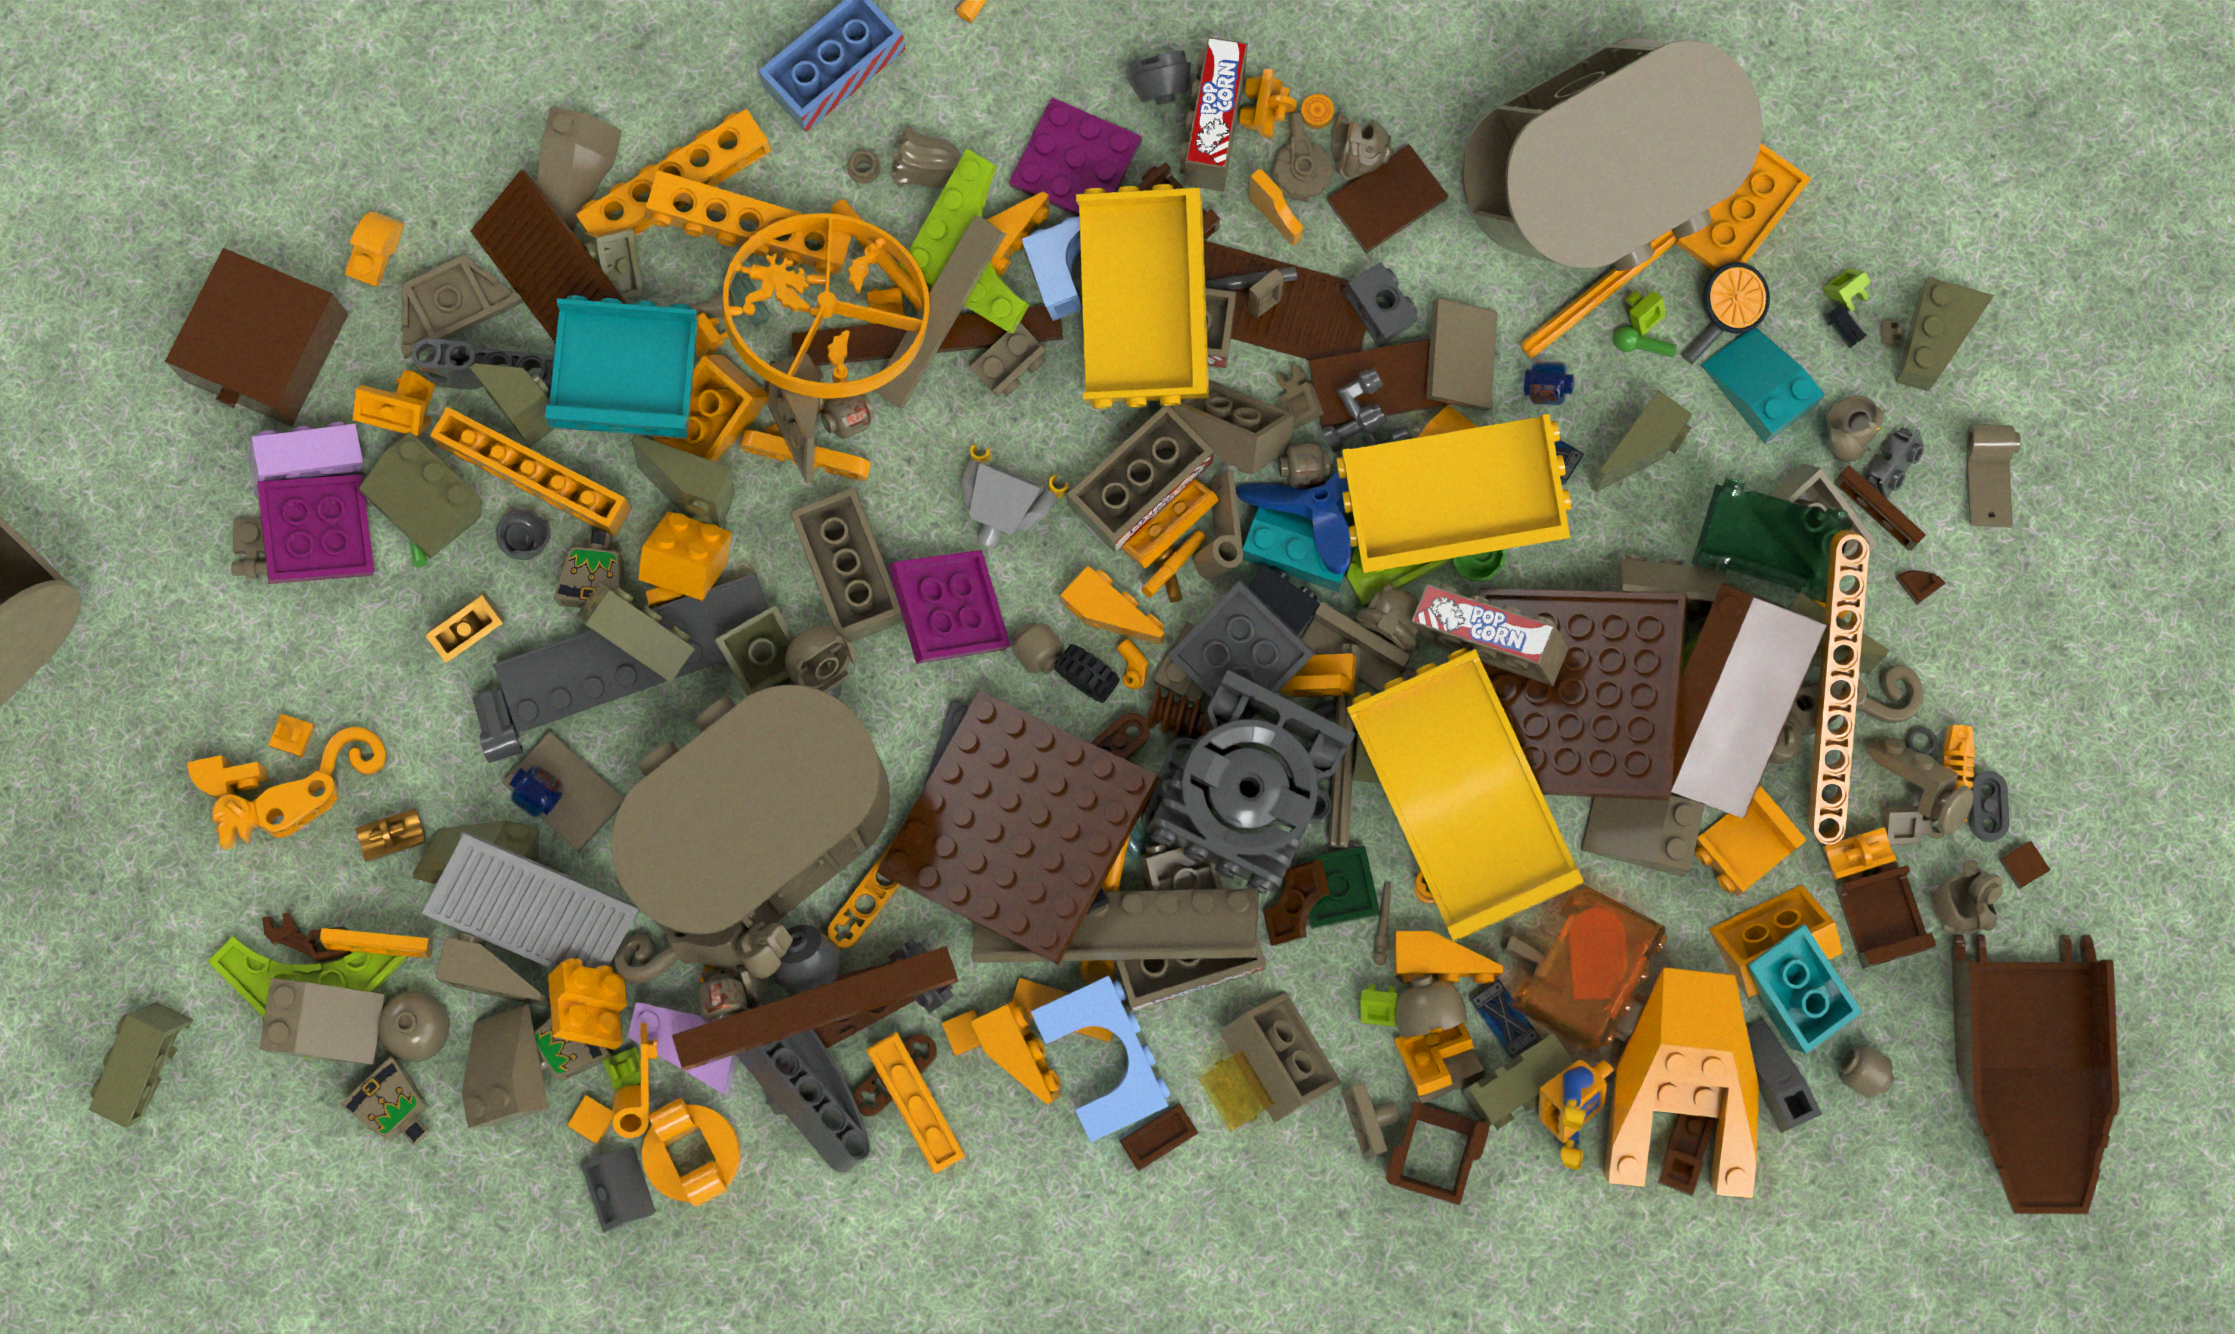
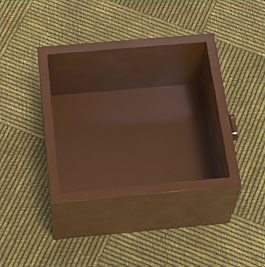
(257, 337)

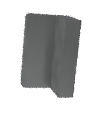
(618, 1188)

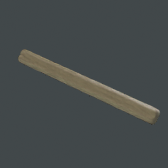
(1343, 777)

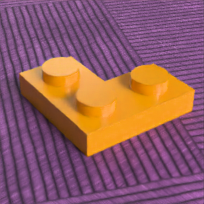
(1425, 1055)

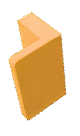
(390, 410)
(1323, 677)

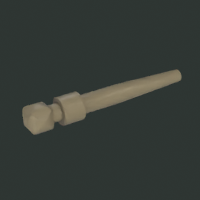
(1382, 940)

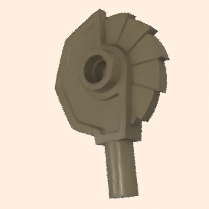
(1302, 167)

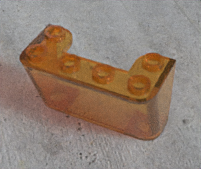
(1591, 969)

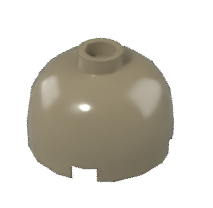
(819, 658)
(1428, 1006)
(414, 1026)

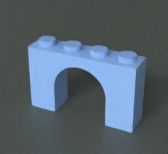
(1052, 262)
(1138, 1091)

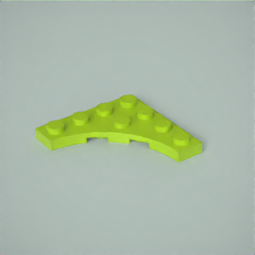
(943, 229)
(252, 972)

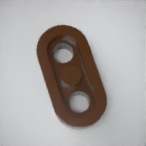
(1117, 740)

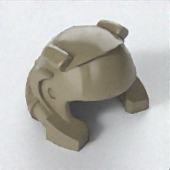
(1359, 150)
(1392, 616)
(1956, 906)

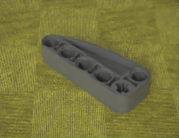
(813, 1074)

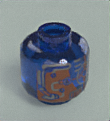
(1548, 383)
(535, 791)

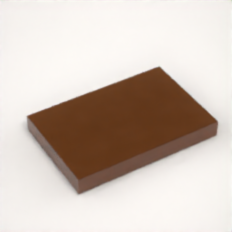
(1387, 199)

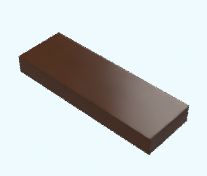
(1879, 508)

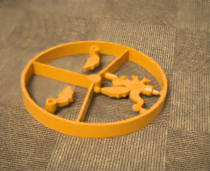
(826, 306)

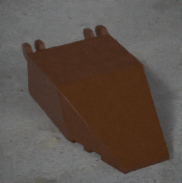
(2039, 1069)

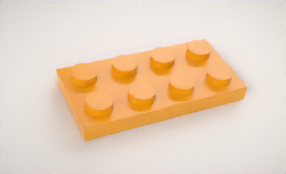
(1748, 214)

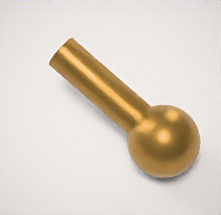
(1172, 585)

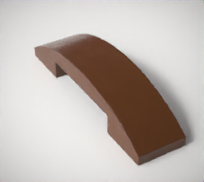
(1685, 1152)

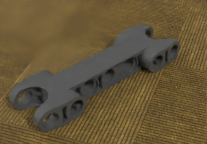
(456, 357)

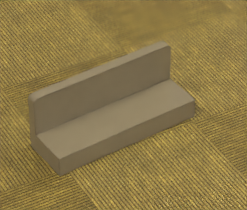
(1378, 658)

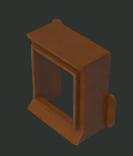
(1475, 1144)

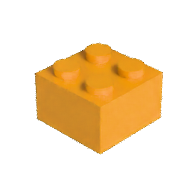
(685, 555)

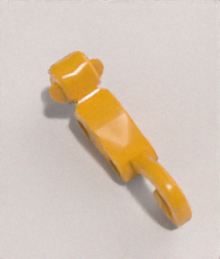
(295, 798)

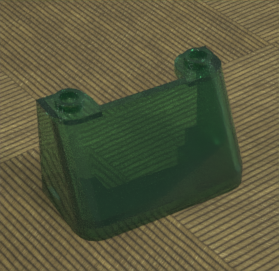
(1769, 538)

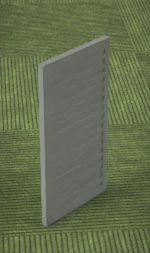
(527, 906)

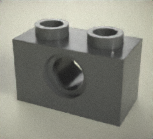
(1379, 322)

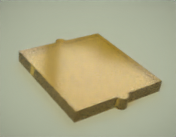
(1236, 1090)

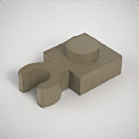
(1300, 397)
(1906, 825)

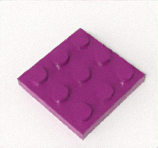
(1073, 154)
(314, 529)
(949, 606)

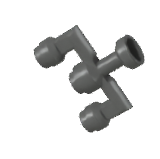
(1367, 419)

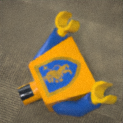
(1571, 1101)

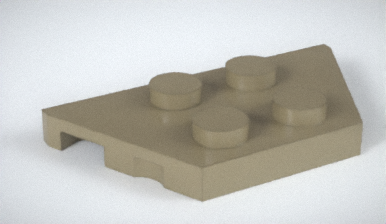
(451, 302)

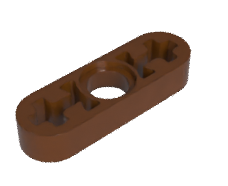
(870, 1088)

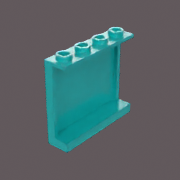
(623, 367)

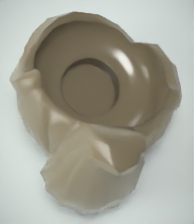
(1851, 426)

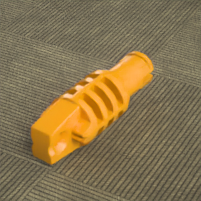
(1960, 754)

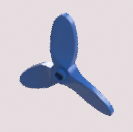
(1320, 505)

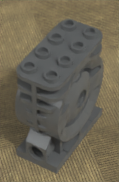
(1184, 815)

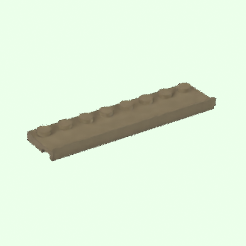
(1150, 927)

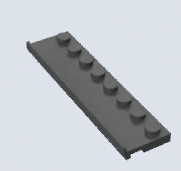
(594, 671)

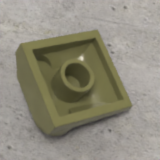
(757, 650)

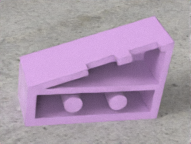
(305, 453)
(662, 1025)

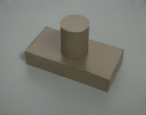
(1369, 1119)

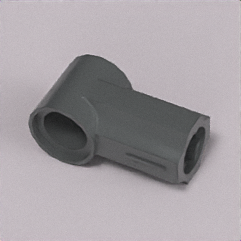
(498, 732)

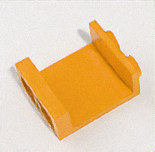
(1748, 846)

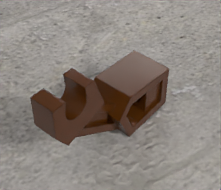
(290, 936)

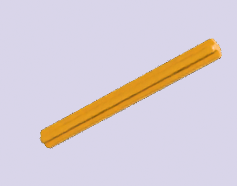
(1590, 300)

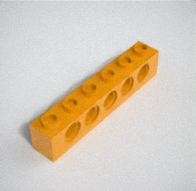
(721, 165)
(736, 208)
(531, 472)

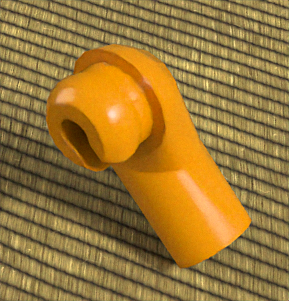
(1136, 667)

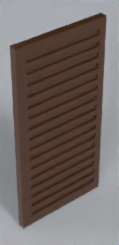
(539, 252)
(1306, 323)

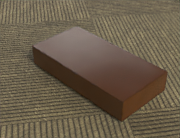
(1158, 1137)

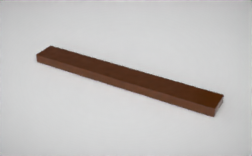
(966, 333)
(814, 1008)

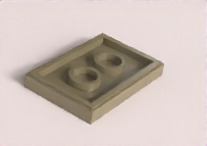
(1461, 354)
(586, 799)

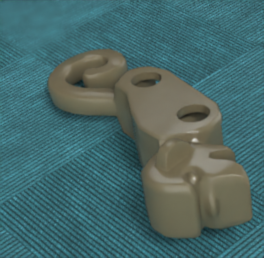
(1804, 721)
(754, 947)

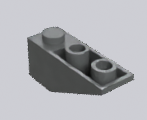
(1780, 1080)

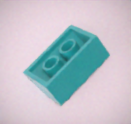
(1288, 544)

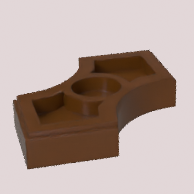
(1302, 889)

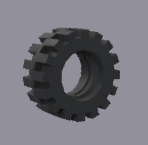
(1087, 673)

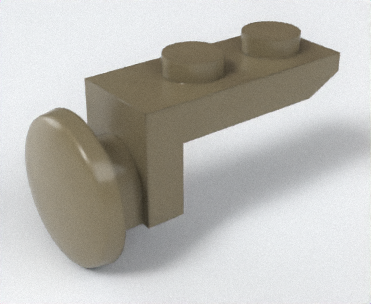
(1937, 781)

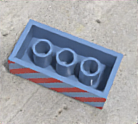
(831, 61)

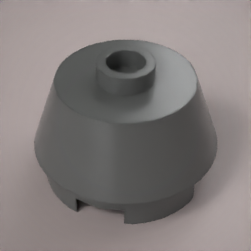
(1160, 77)
(808, 961)

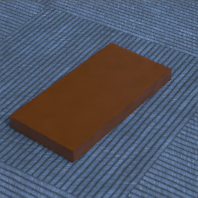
(1399, 366)

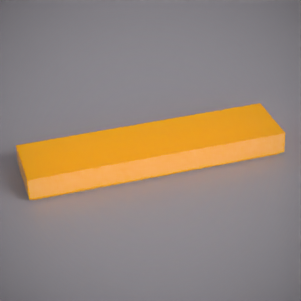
(915, 1102)

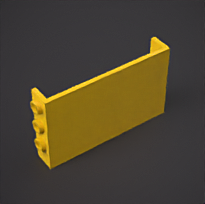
(1143, 296)
(1455, 493)

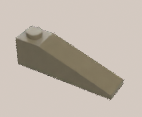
(574, 160)

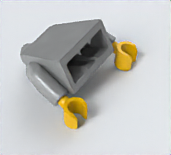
(1004, 498)

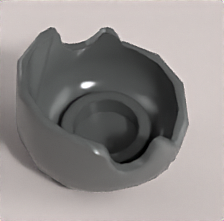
(513, 533)

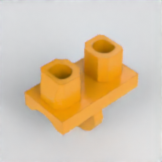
(1271, 103)
(1859, 853)

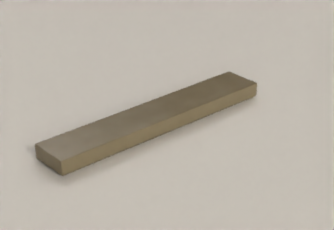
(946, 302)

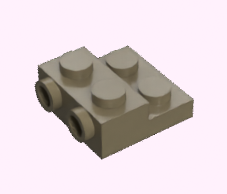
(1171, 870)

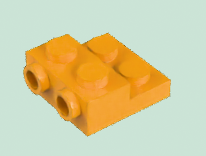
(587, 1003)

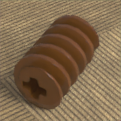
(1177, 715)

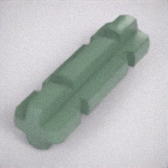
(741, 290)

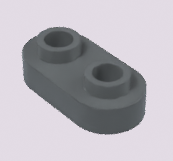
(1990, 807)

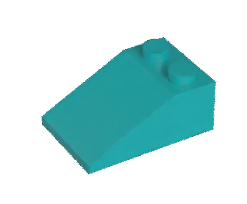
(1763, 383)
(1802, 991)

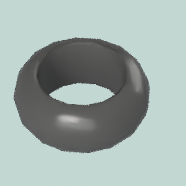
(1933, 739)

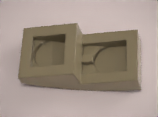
(1524, 953)

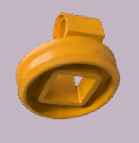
(675, 1122)

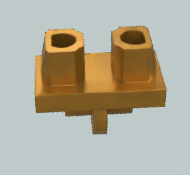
(391, 835)

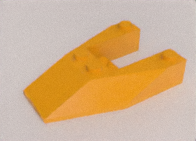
(1691, 1060)

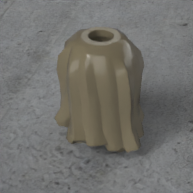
(923, 160)

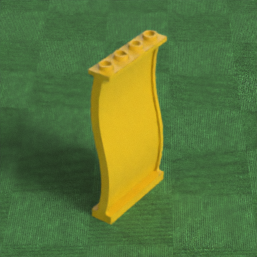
(1464, 794)

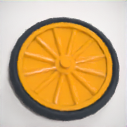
(1736, 297)

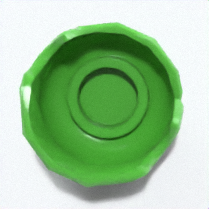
(1480, 566)

